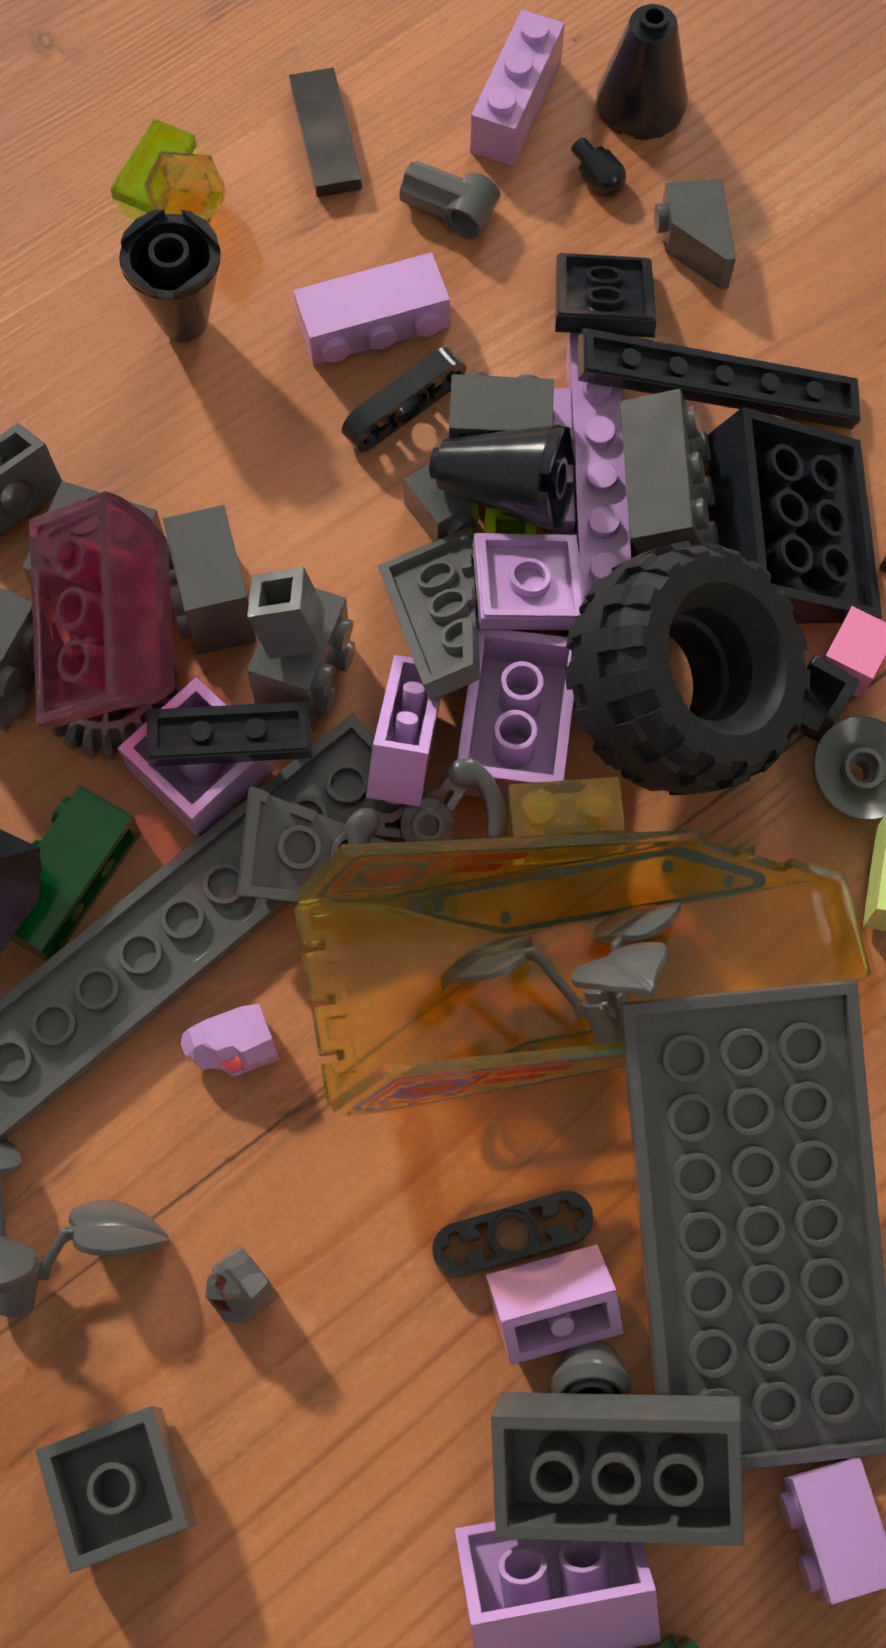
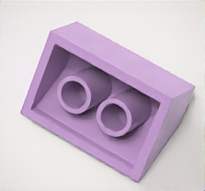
(556, 1592)

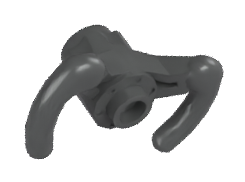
(433, 818)

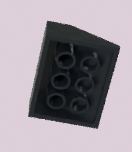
(798, 510)

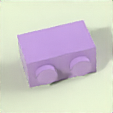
(555, 1304)
(837, 1530)

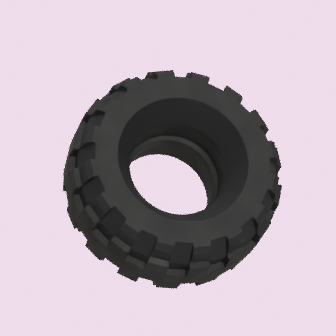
(741, 660)

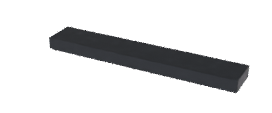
(717, 378)

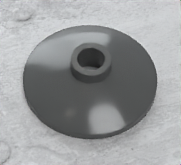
(851, 742)

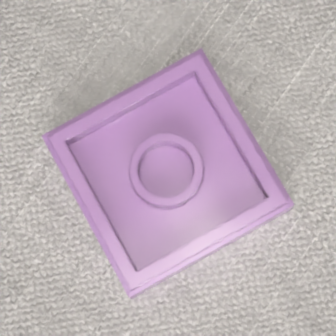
(527, 581)

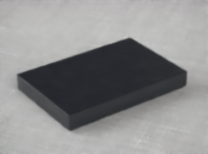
(605, 294)

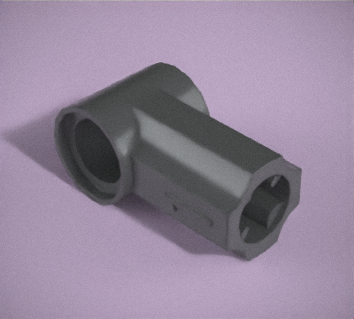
(460, 202)

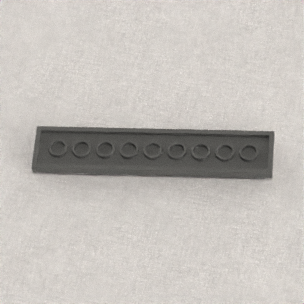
(158, 938)

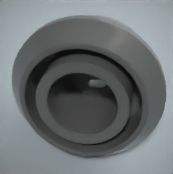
(590, 1370)

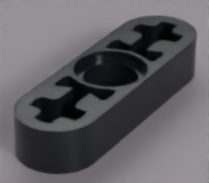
(402, 399)
(549, 1209)

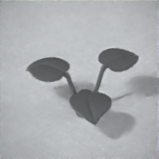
(605, 980)
(95, 1228)

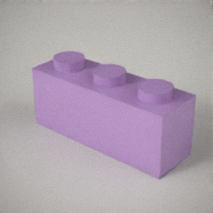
(516, 87)
(372, 309)
(402, 737)

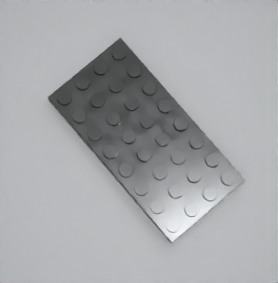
(762, 1213)

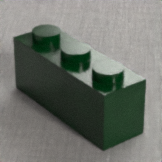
(77, 861)

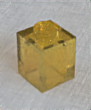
(185, 183)

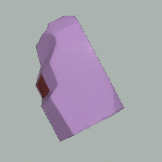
(231, 1042)

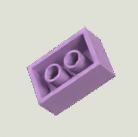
(518, 709)

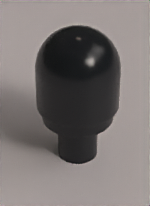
(599, 168)

